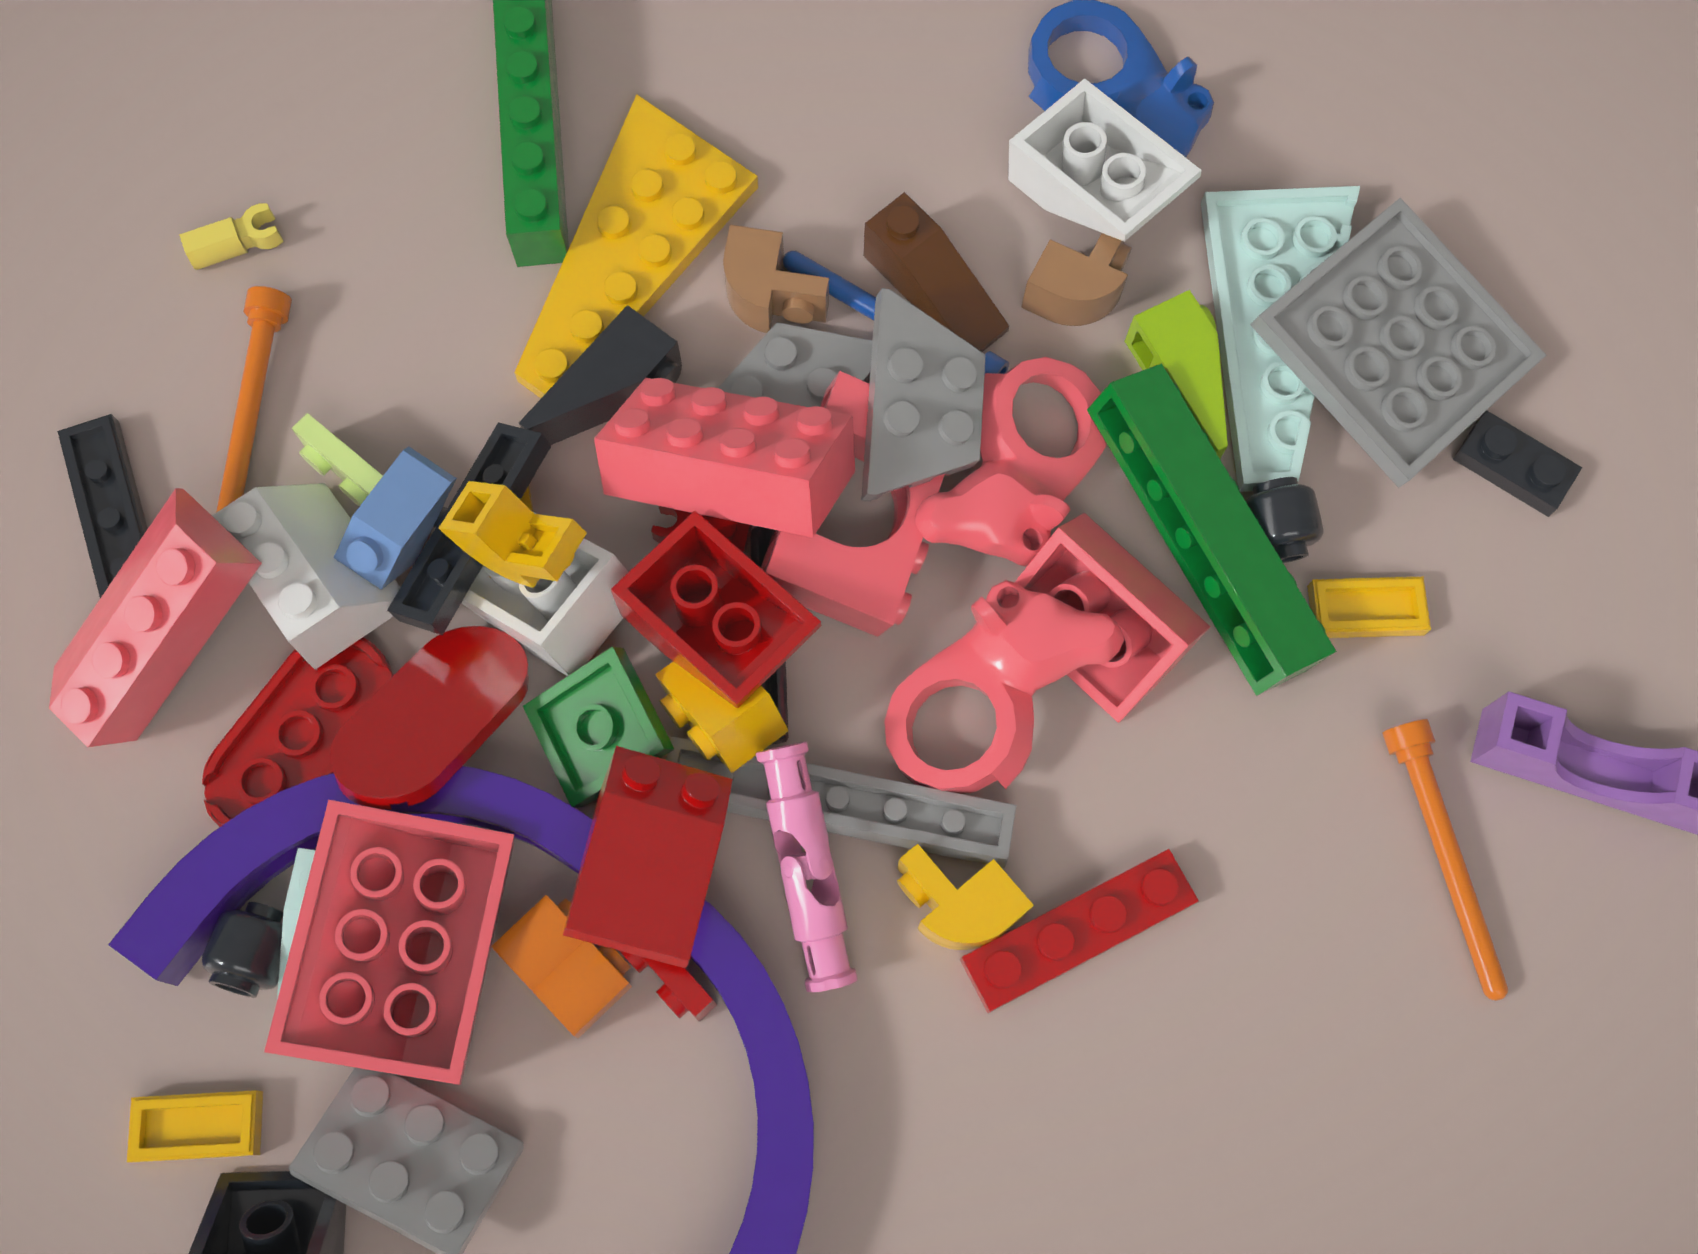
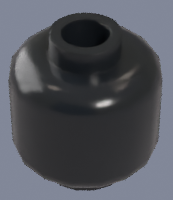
(1287, 516)
(245, 950)

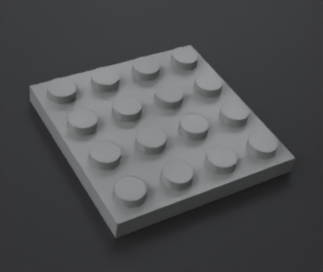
(1398, 341)

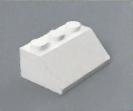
(305, 590)

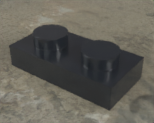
(1517, 463)

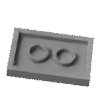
(407, 1160)

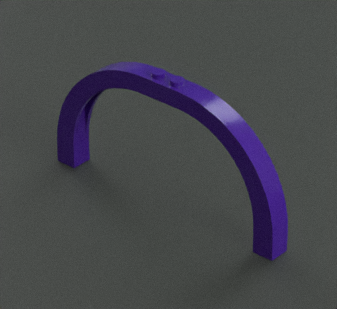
(261, 842)

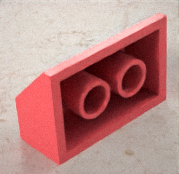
(1099, 576)

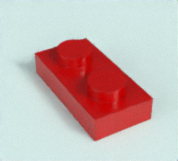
(679, 989)

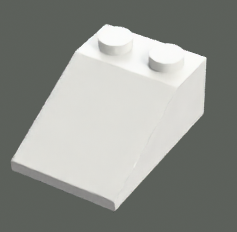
(1097, 164)
(556, 619)

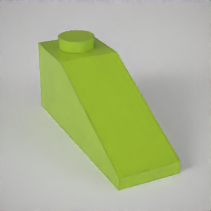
(1187, 345)

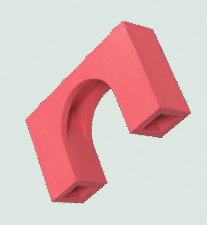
(848, 582)

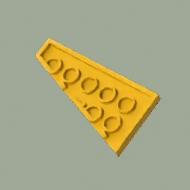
(641, 230)

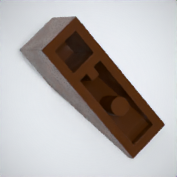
(931, 272)

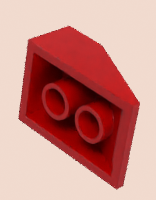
(713, 610)
(649, 857)

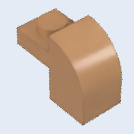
(760, 287)
(1075, 287)

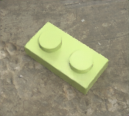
(327, 452)

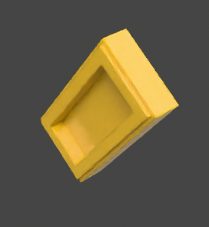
(1370, 606)
(195, 1126)

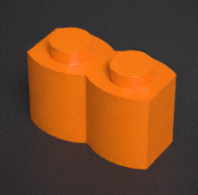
(563, 972)

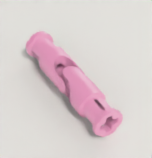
(795, 822)

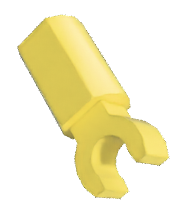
(231, 237)

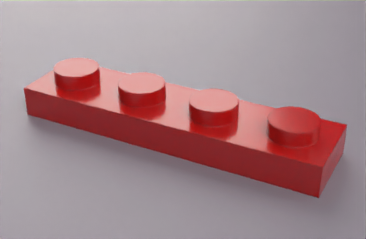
(1078, 930)

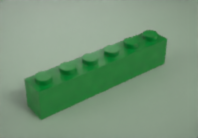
(530, 132)
(1210, 529)

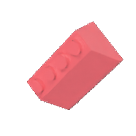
(149, 624)

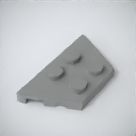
(799, 364)
(920, 400)

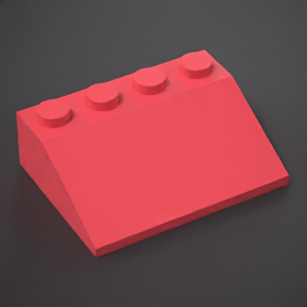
(392, 943)

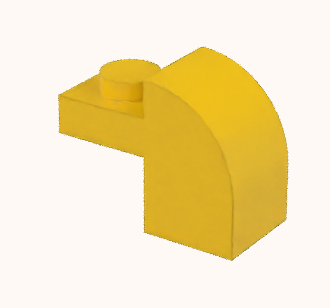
(510, 537)
(966, 916)

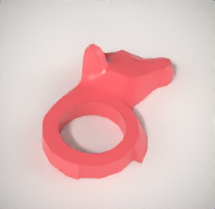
(1016, 492)
(1011, 652)

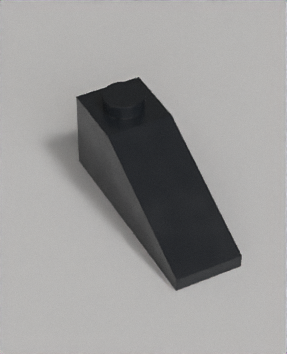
(605, 377)

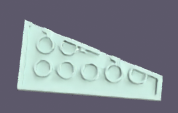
(1256, 253)

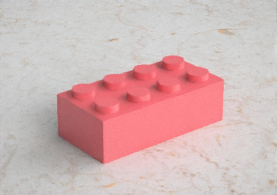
(727, 455)

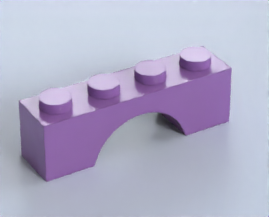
(1547, 749)

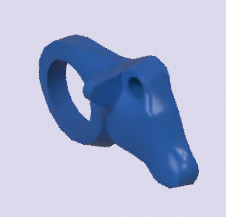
(1158, 99)

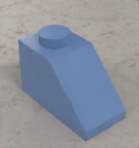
(395, 519)

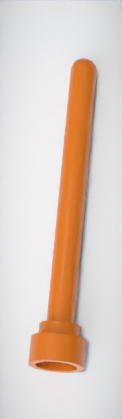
(266, 312)
(1412, 747)

